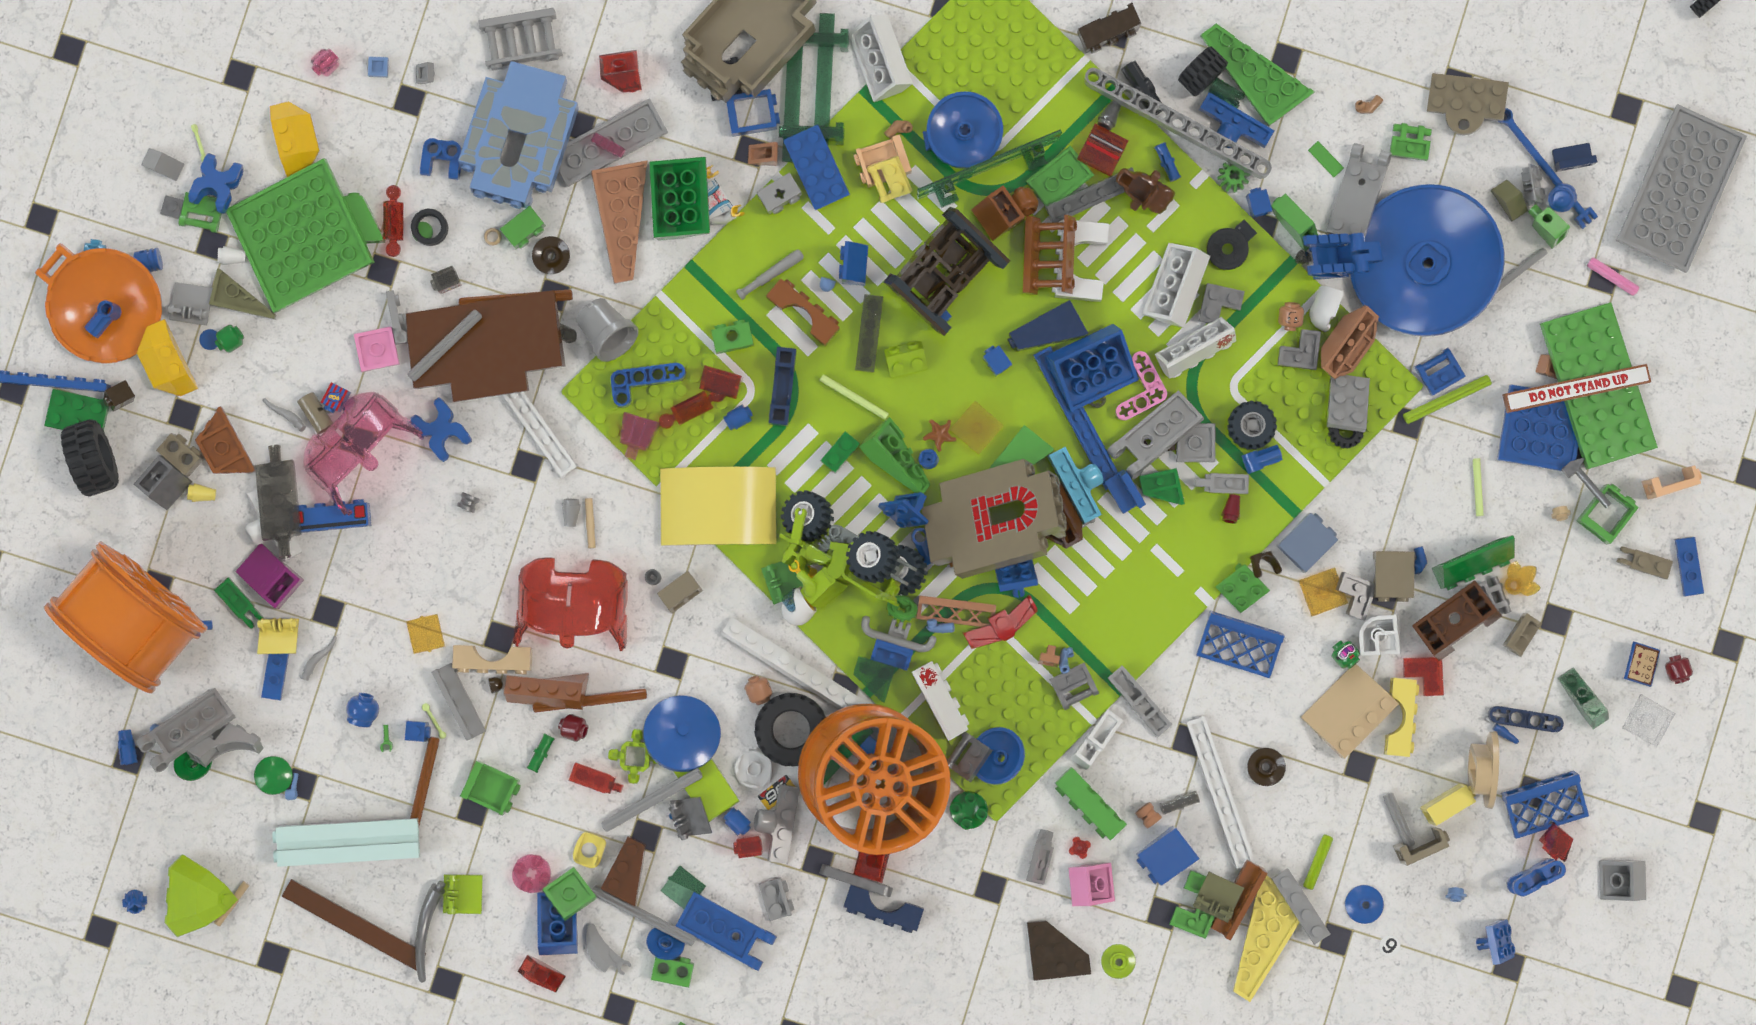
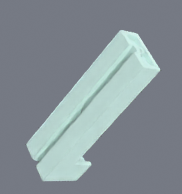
(346, 842)

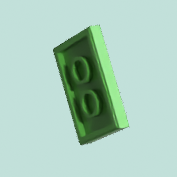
(1059, 177)

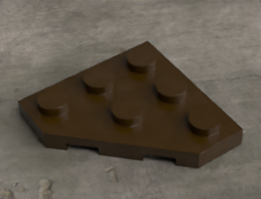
(1054, 953)

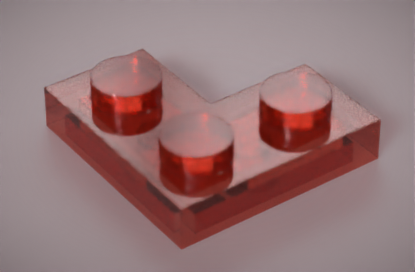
(1430, 670)

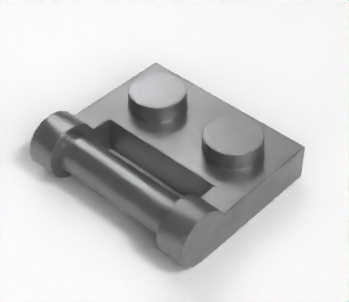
(1074, 678)
(972, 760)

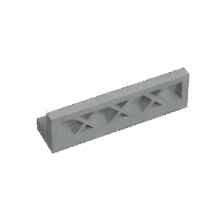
(458, 701)

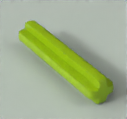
(1318, 862)

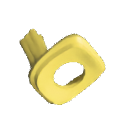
(594, 861)

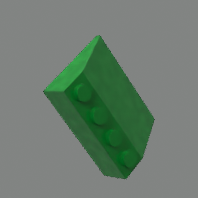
(679, 198)
(1475, 562)

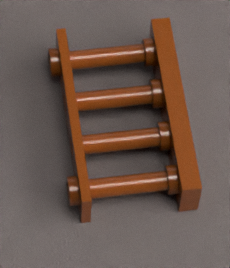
(1031, 255)

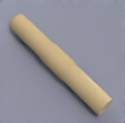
(590, 526)
(238, 894)

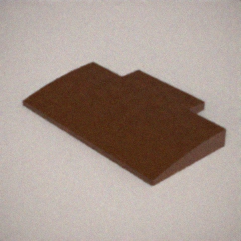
(496, 353)

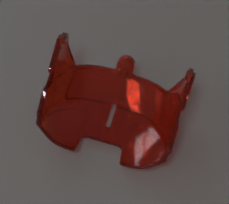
(595, 602)

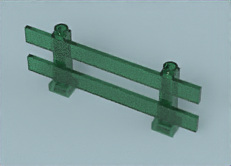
(825, 41)
(1032, 153)

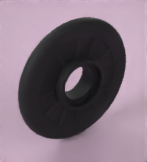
(1239, 244)

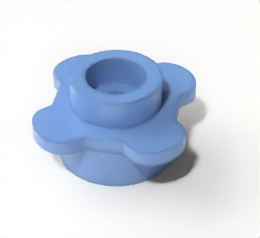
(1456, 894)

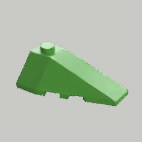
(889, 452)

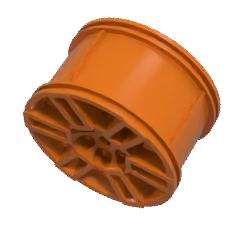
(125, 618)
(923, 810)

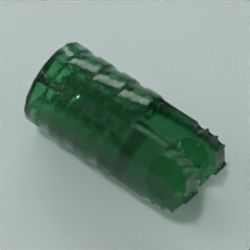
(1226, 92)

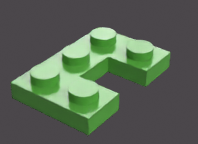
(1199, 921)

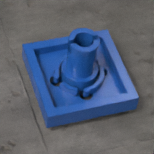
(1017, 577)
(1498, 942)

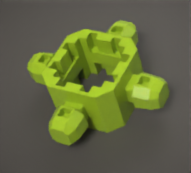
(615, 754)

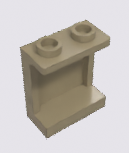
(1394, 575)
(1409, 857)

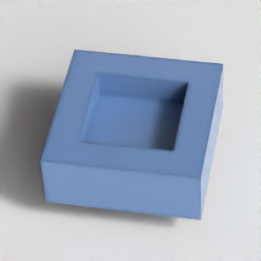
(378, 66)

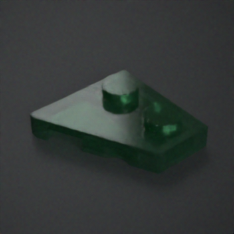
(874, 676)

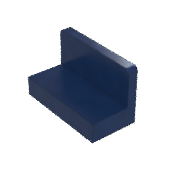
(1573, 157)

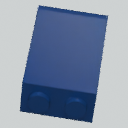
(1166, 856)

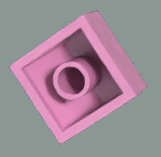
(1091, 884)

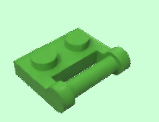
(205, 207)

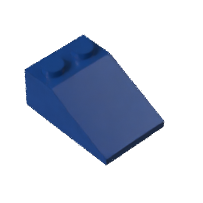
(554, 933)

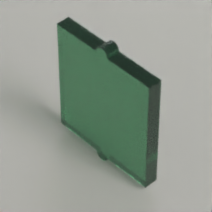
(681, 886)

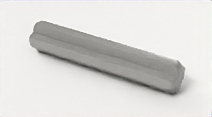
(1398, 819)

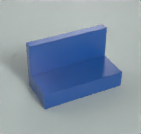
(1124, 491)

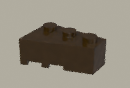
(1109, 29)

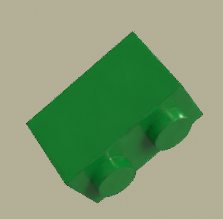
(840, 452)

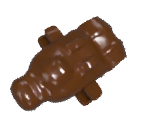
(1145, 190)

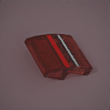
(1102, 149)

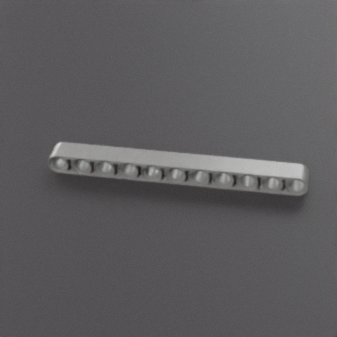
(1171, 114)

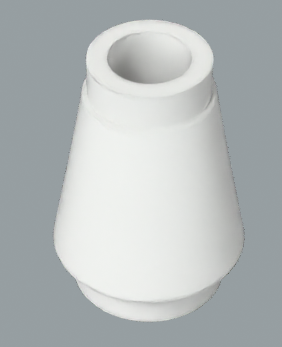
(230, 255)

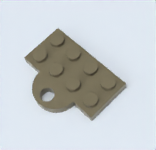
(1467, 100)

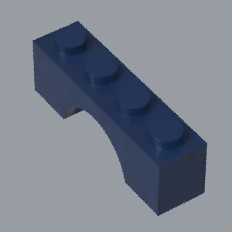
(782, 386)
(906, 916)

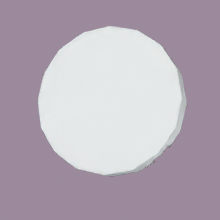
(753, 769)

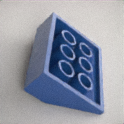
(1092, 366)

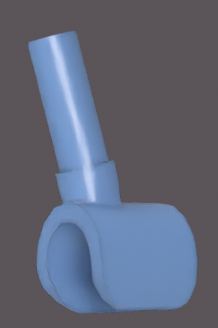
(292, 794)

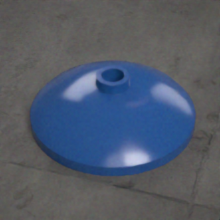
(1003, 743)

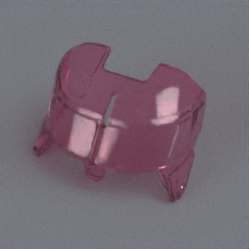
(365, 423)

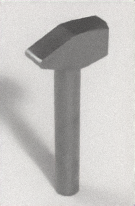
(1574, 468)

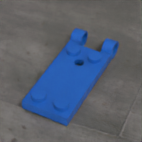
(717, 924)

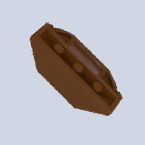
(1073, 523)

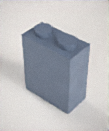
(1308, 542)

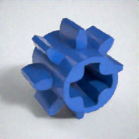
(134, 901)

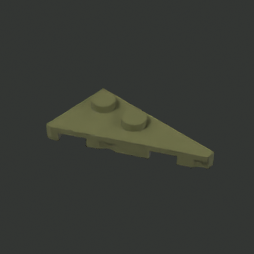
(232, 296)

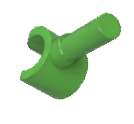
(386, 739)

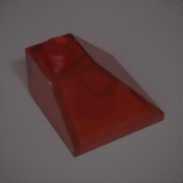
(621, 70)

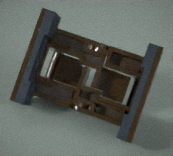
(944, 250)

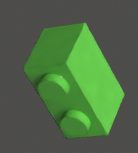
(523, 227)

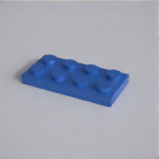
(816, 167)

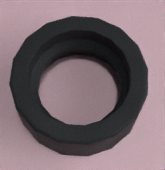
(429, 241)

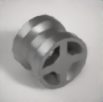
(468, 502)

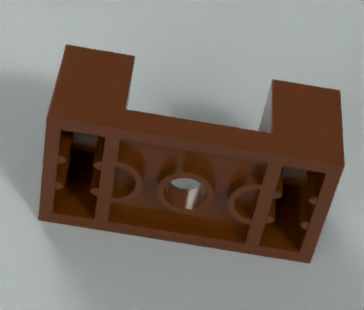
(1471, 605)

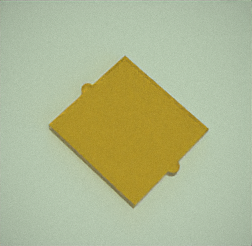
(425, 633)

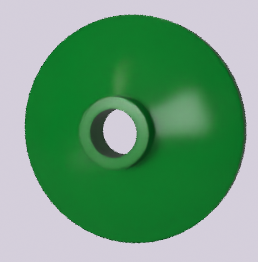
(184, 770)

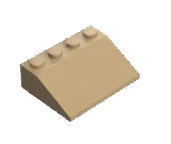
(1349, 711)

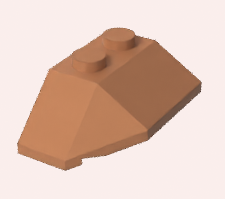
(1349, 342)

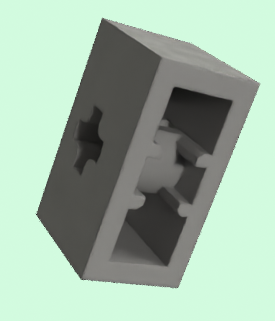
(769, 193)

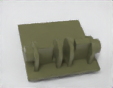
(1218, 897)

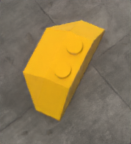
(294, 136)
(164, 361)

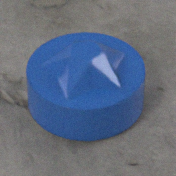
(928, 459)

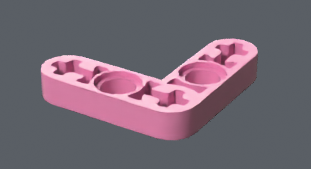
(1149, 387)

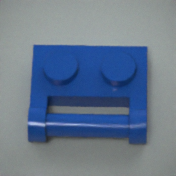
(1442, 378)

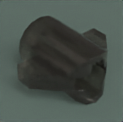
(568, 334)

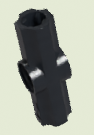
(1140, 82)

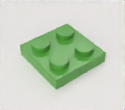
(569, 893)

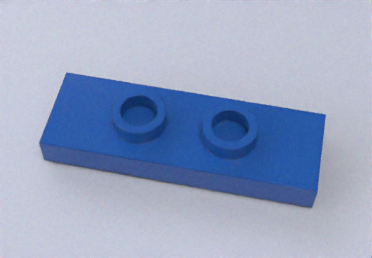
(1689, 566)
(275, 676)

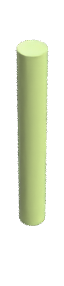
(1478, 487)

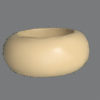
(492, 230)

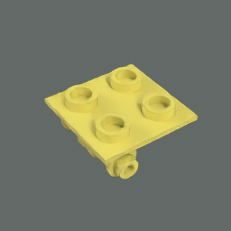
(277, 636)

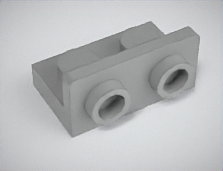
(776, 899)

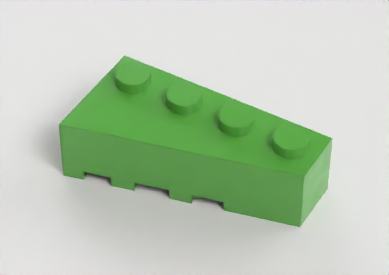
(1090, 803)

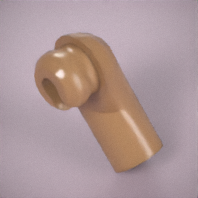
(1368, 107)
(898, 126)

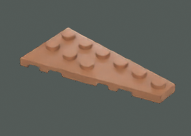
(620, 207)

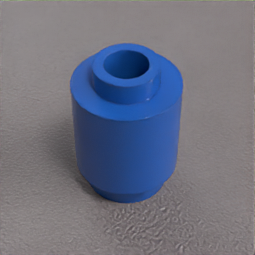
(738, 417)
(737, 821)

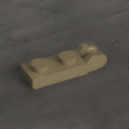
(1647, 563)

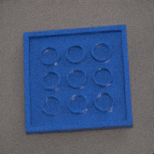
(1538, 436)

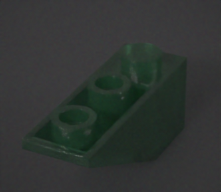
(1584, 698)

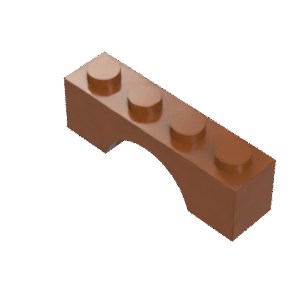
(785, 296)

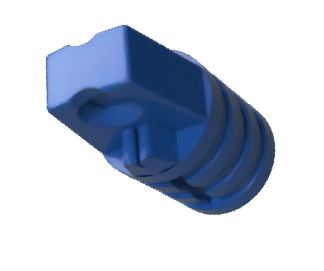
(126, 748)

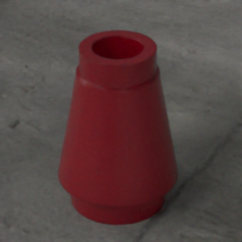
(1231, 511)

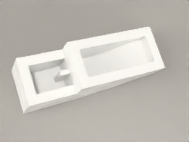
(1096, 739)

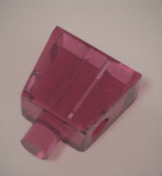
(637, 434)

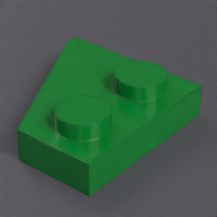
(1163, 486)

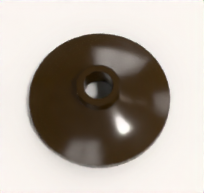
(544, 248)
(1276, 766)

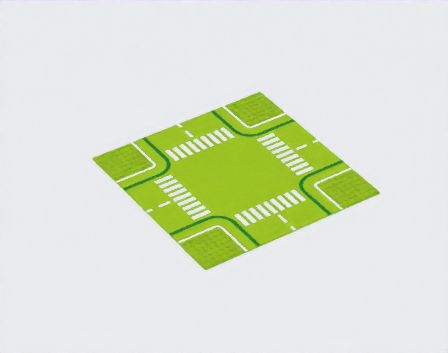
(1134, 573)

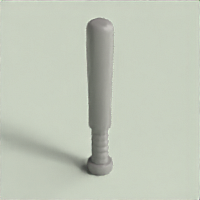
(786, 263)

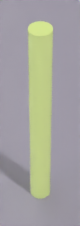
(854, 397)

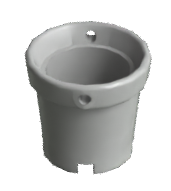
(607, 330)

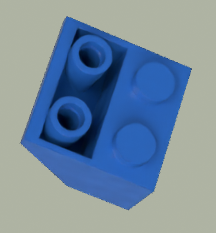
(854, 264)

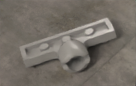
(779, 823)

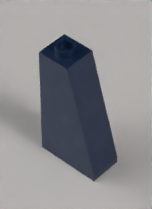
(1050, 328)

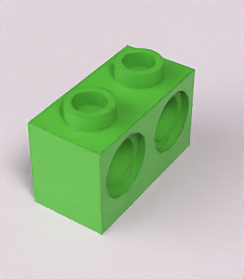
(672, 975)

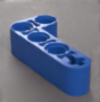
(648, 379)

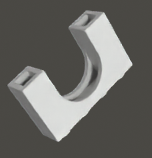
(1084, 288)

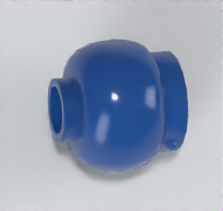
(362, 710)

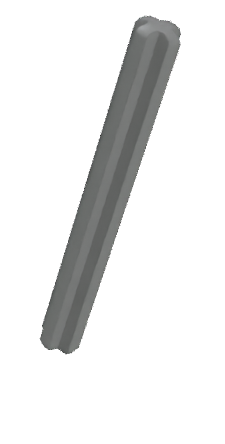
(443, 346)

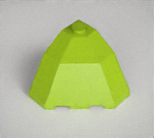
(194, 897)

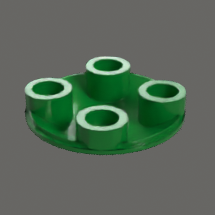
(273, 775)
(969, 810)

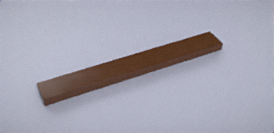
(351, 923)

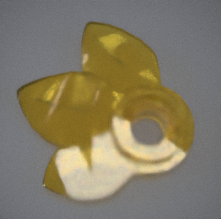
(1523, 578)

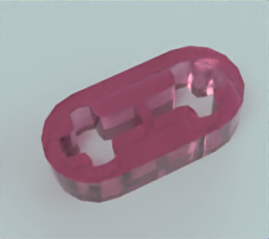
(608, 145)

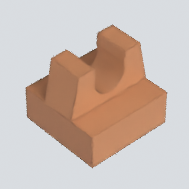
(1049, 658)

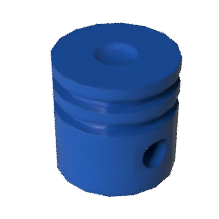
(150, 259)

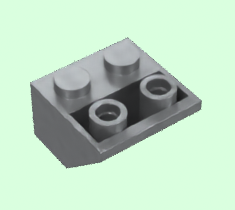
(163, 482)

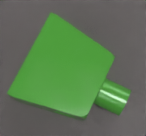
(1554, 230)

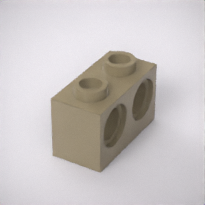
(177, 458)

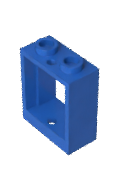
(736, 131)

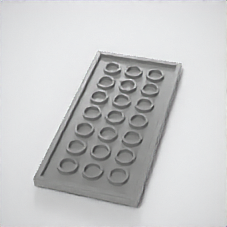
(1681, 188)

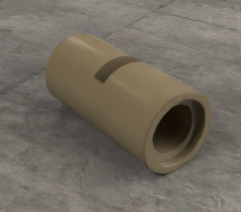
(315, 413)

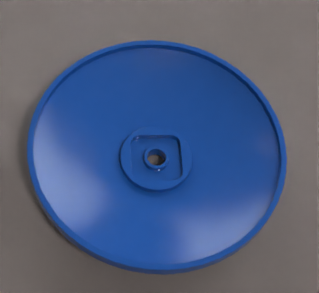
(1438, 226)

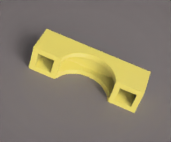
(1399, 741)

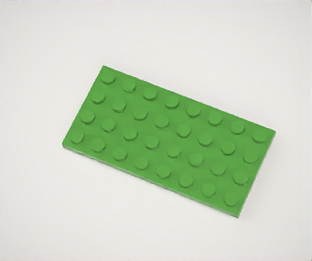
(1607, 423)

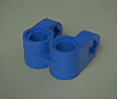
(442, 154)

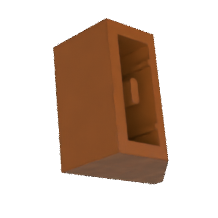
(998, 213)

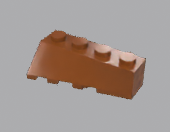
(551, 692)

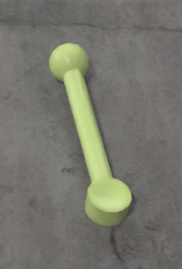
(195, 129)
(426, 707)

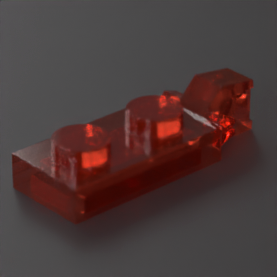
(594, 779)

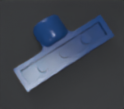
(1235, 122)

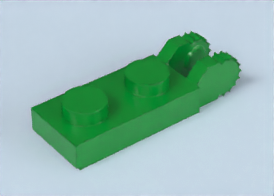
(237, 601)

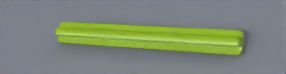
(1447, 399)

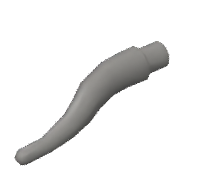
(290, 416)
(310, 665)

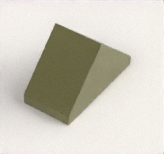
(1510, 199)

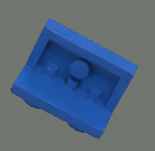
(905, 510)

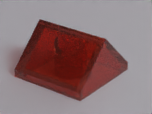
(721, 382)
(871, 866)

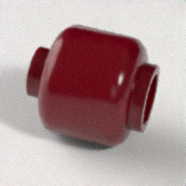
(1678, 669)
(573, 727)

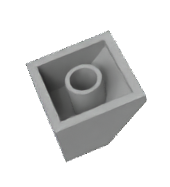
(1622, 880)

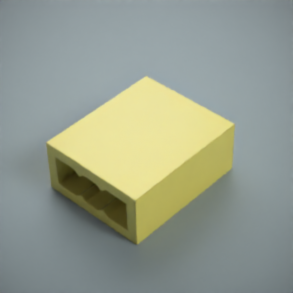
(1448, 804)

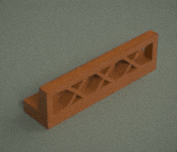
(1251, 879)

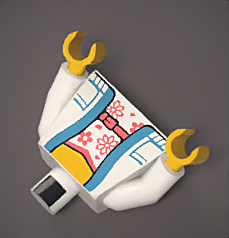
(720, 207)

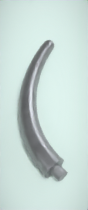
(430, 902)

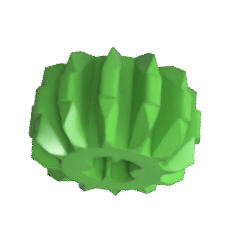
(1241, 176)

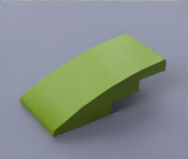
(713, 790)

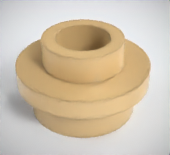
(1560, 513)

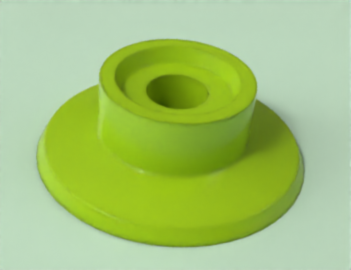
(1114, 952)

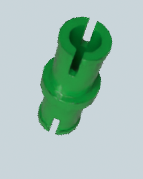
(540, 753)

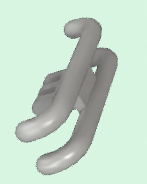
(897, 636)

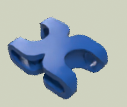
(216, 183)
(441, 429)
(1536, 877)

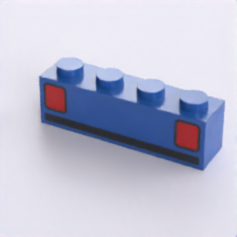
(331, 518)

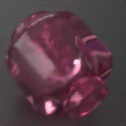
(324, 62)

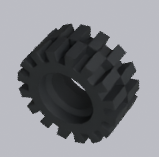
(1700, 7)
(1344, 442)

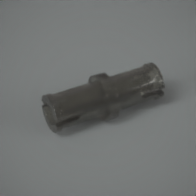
(1179, 802)

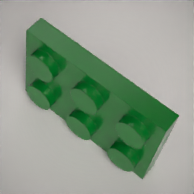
(72, 408)

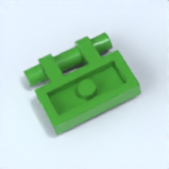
(1410, 147)

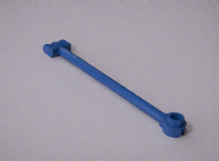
(1582, 214)

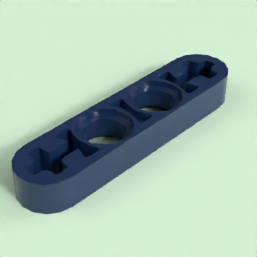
(1525, 719)

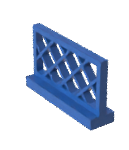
(1247, 629)
(1541, 788)

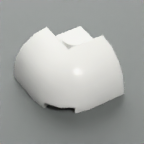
(1325, 307)
(1380, 636)

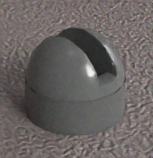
(652, 572)

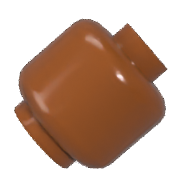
(1026, 200)

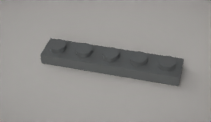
(1085, 198)

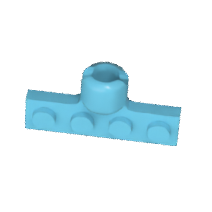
(1077, 483)

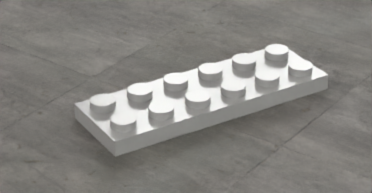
(629, 130)

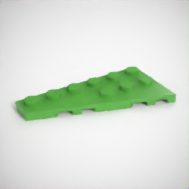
(1260, 80)

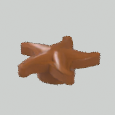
(939, 434)

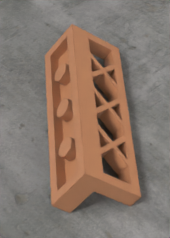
(933, 601)

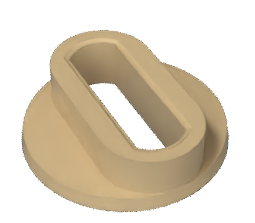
(1484, 769)

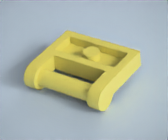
(894, 176)

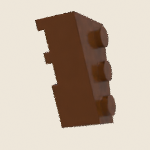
(626, 871)

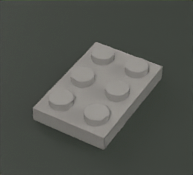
(1348, 403)

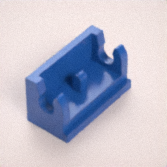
(891, 654)

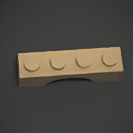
(468, 658)

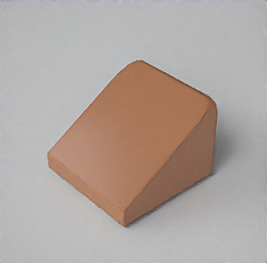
(1545, 366)

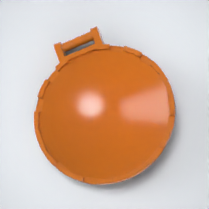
(86, 281)

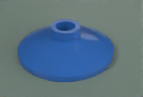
(1354, 903)
(657, 938)

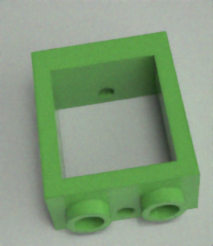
(1595, 528)

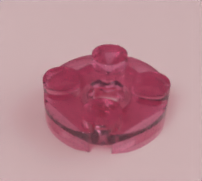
(526, 883)

